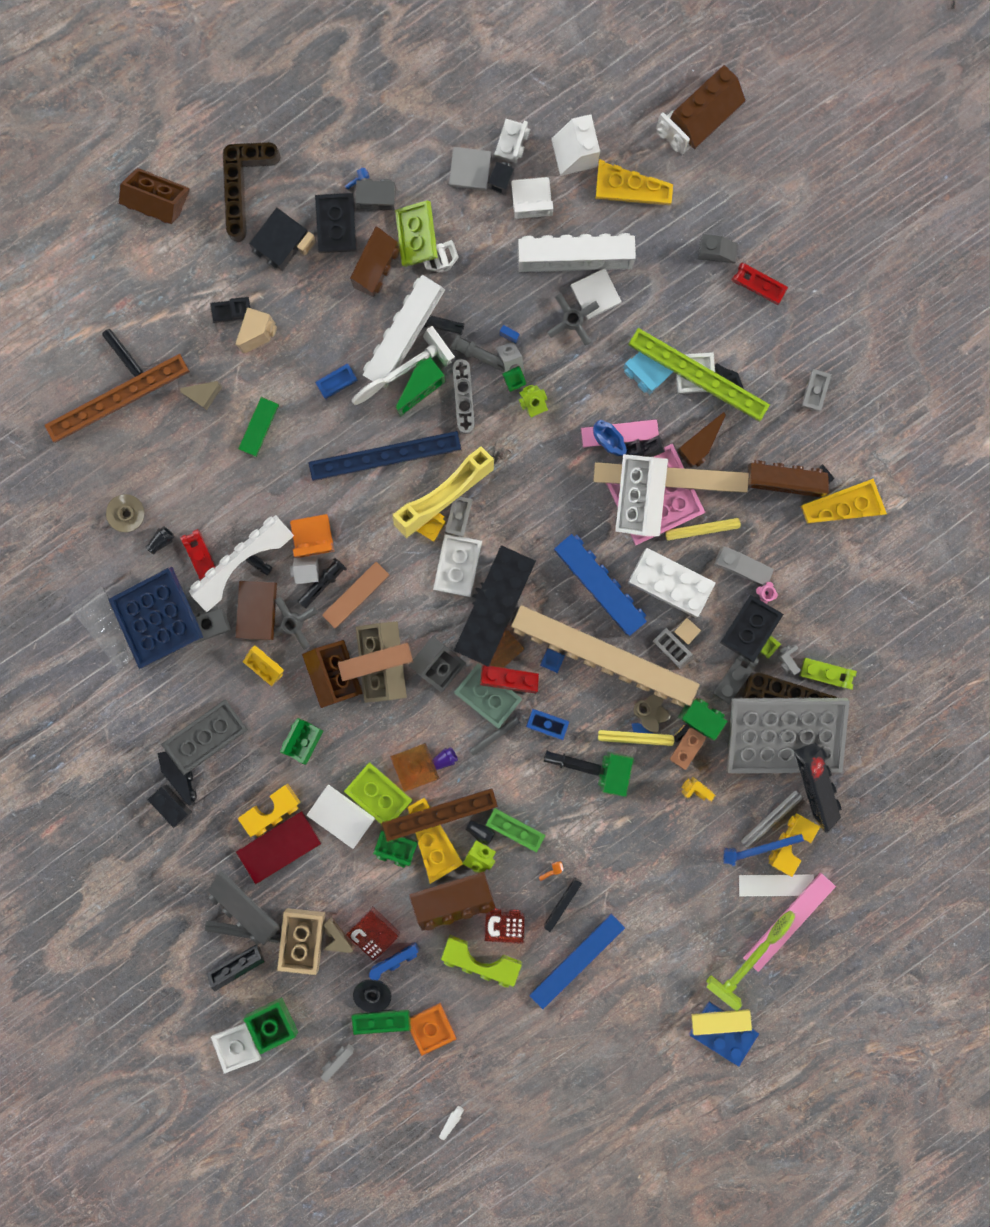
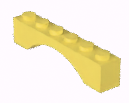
(419, 512)

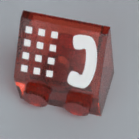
(505, 926)
(373, 933)

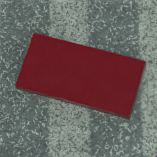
(278, 847)

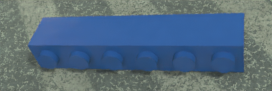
(599, 584)

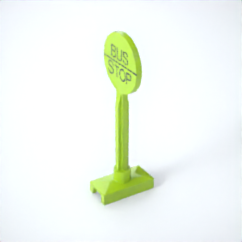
(725, 990)

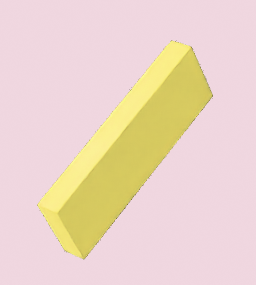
(721, 1022)

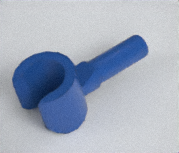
(362, 173)

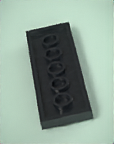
(494, 605)

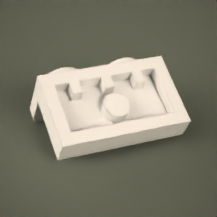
(511, 140)

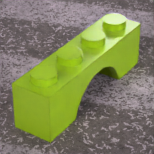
(503, 970)

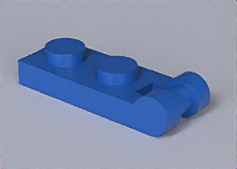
(393, 961)

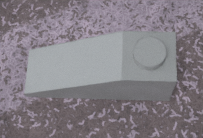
(743, 566)

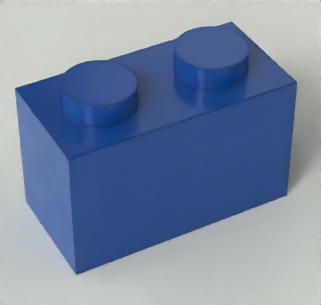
(547, 724)

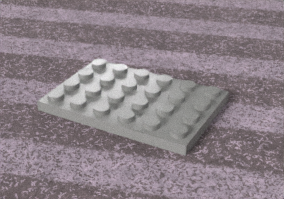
(770, 729)

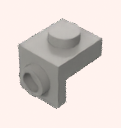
(788, 663)

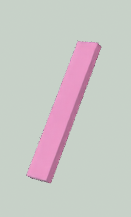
(802, 908)

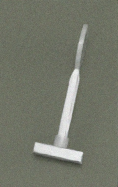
(436, 348)

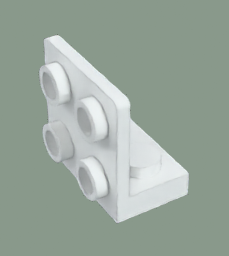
(668, 129)
(532, 198)

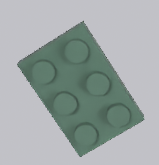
(490, 702)

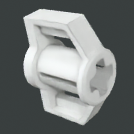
(442, 261)

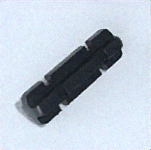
(259, 564)

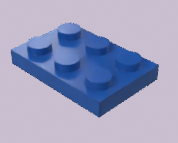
(730, 1045)

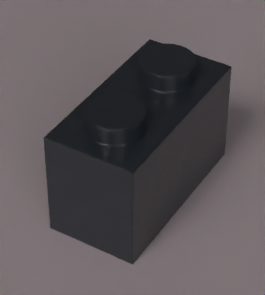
(169, 806)

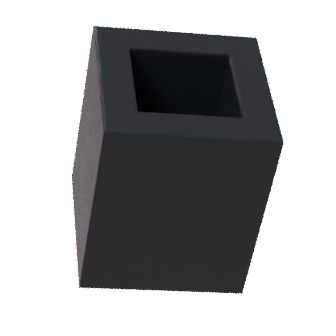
(501, 177)

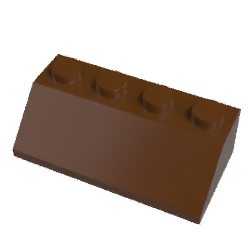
(709, 106)
(788, 480)
(452, 901)

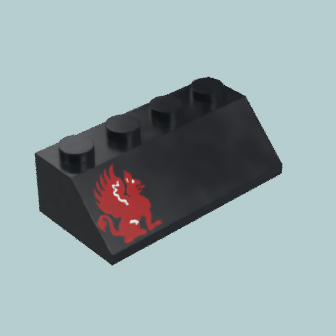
(818, 786)

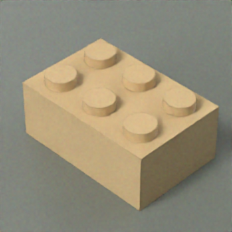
(301, 941)

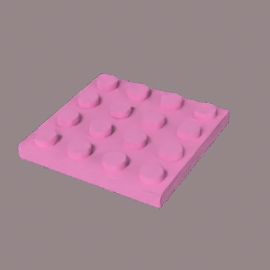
(678, 504)

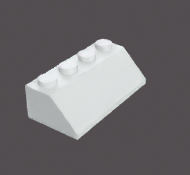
(641, 495)

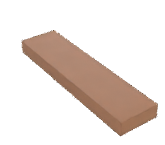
(355, 595)
(375, 662)

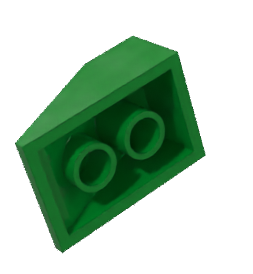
(422, 383)

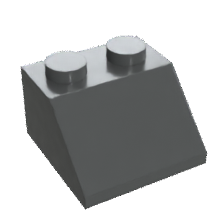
(437, 664)

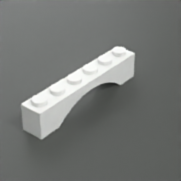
(210, 588)

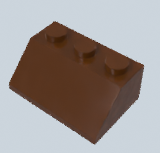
(153, 195)
(375, 262)
(326, 676)

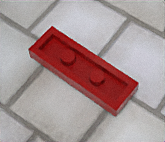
(509, 679)

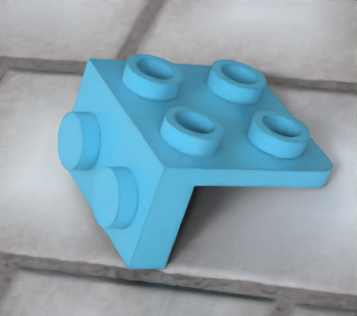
(646, 372)

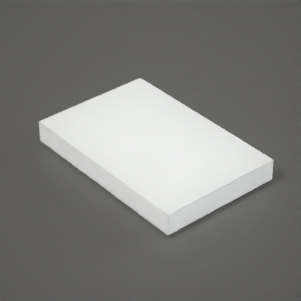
(457, 565)
(340, 816)

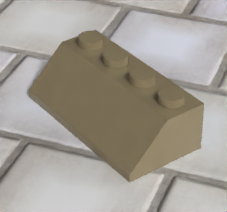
(388, 683)

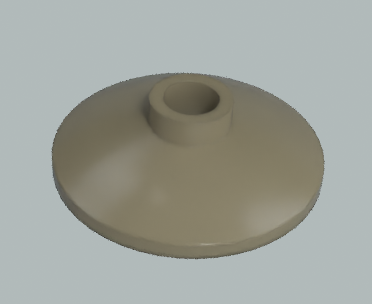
(117, 508)

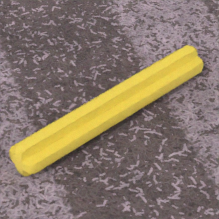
(703, 529)
(638, 738)

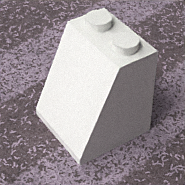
(576, 146)

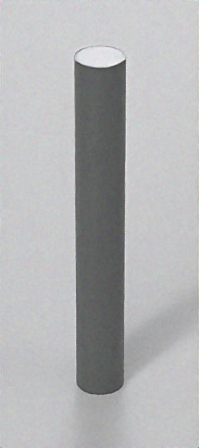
(494, 736)

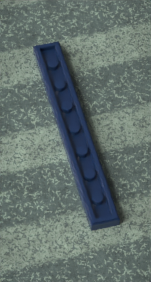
(384, 456)

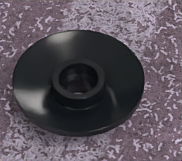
(371, 1001)

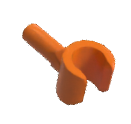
(557, 869)

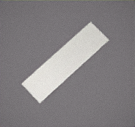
(773, 885)

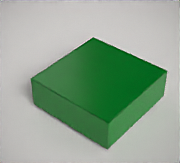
(514, 378)

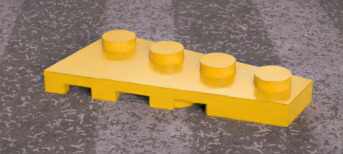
(630, 186)
(850, 503)
(436, 848)

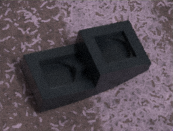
(229, 310)
(648, 449)

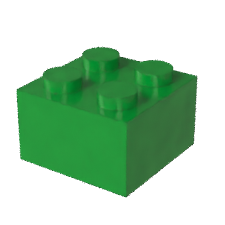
(703, 719)
(616, 773)
(271, 1025)

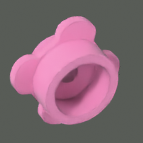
(772, 594)

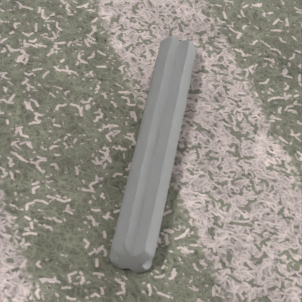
(771, 819)

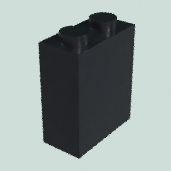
(278, 239)

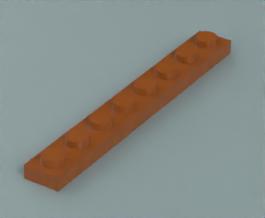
(117, 398)

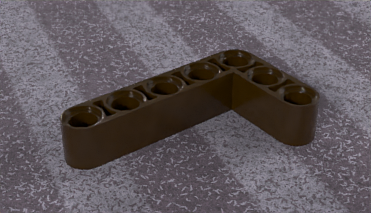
(237, 183)
(785, 688)

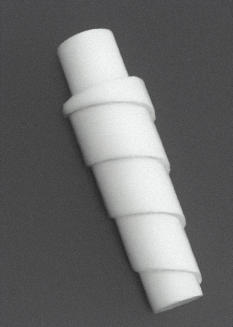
(451, 1122)

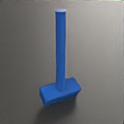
(731, 855)

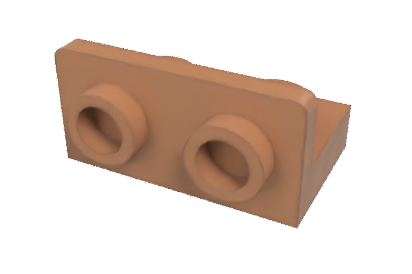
(687, 748)

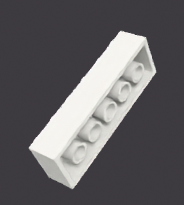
(576, 253)

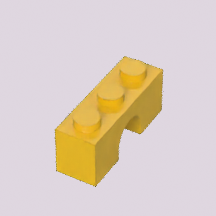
(255, 821)
(783, 857)

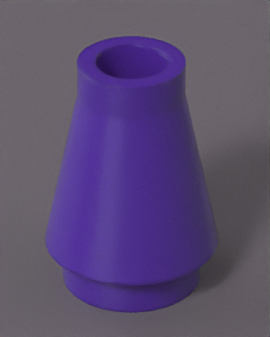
(445, 758)

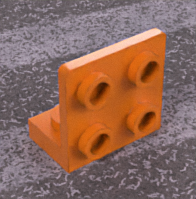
(312, 536)

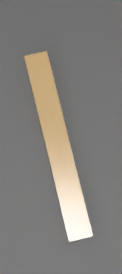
(682, 478)

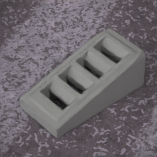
(661, 637)

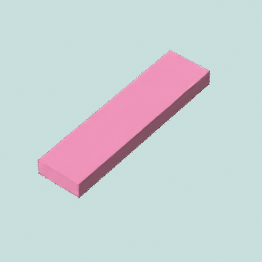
(630, 431)

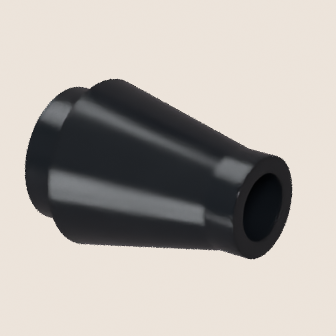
(160, 540)
(480, 832)

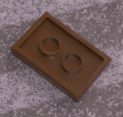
(256, 610)

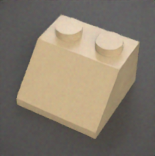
(255, 330)

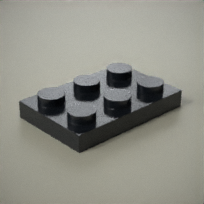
(335, 223)
(751, 628)

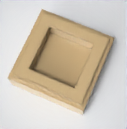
(306, 243)
(687, 631)

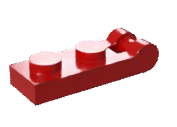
(760, 283)
(199, 554)

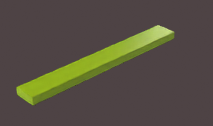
(698, 374)

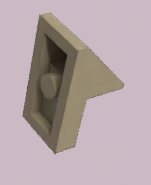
(341, 942)

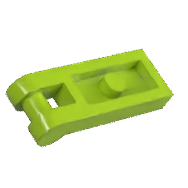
(827, 673)

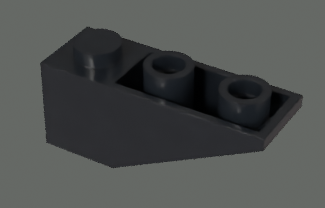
(181, 783)

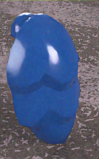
(609, 438)

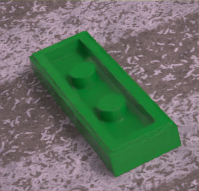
(258, 426)
(381, 1022)

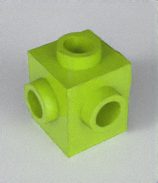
(533, 400)
(479, 857)

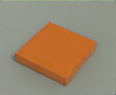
(431, 1029)

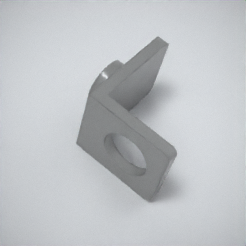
(510, 355)

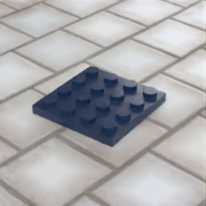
(155, 617)

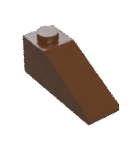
(700, 444)

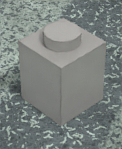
(305, 570)

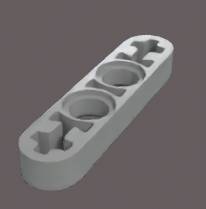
(463, 396)

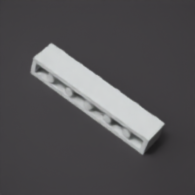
(404, 330)

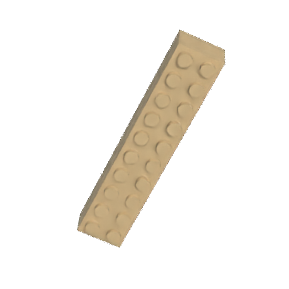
(604, 655)

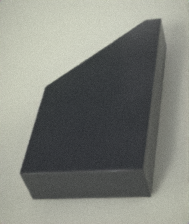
(728, 374)

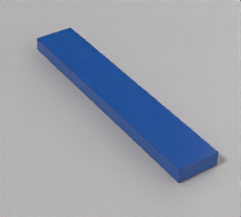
(577, 961)

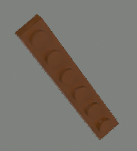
(439, 814)

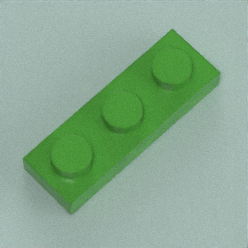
(515, 830)

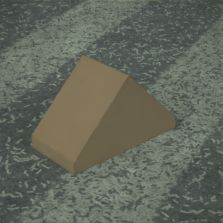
(203, 393)

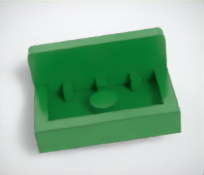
(301, 741)
(398, 850)

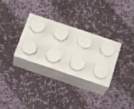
(671, 583)

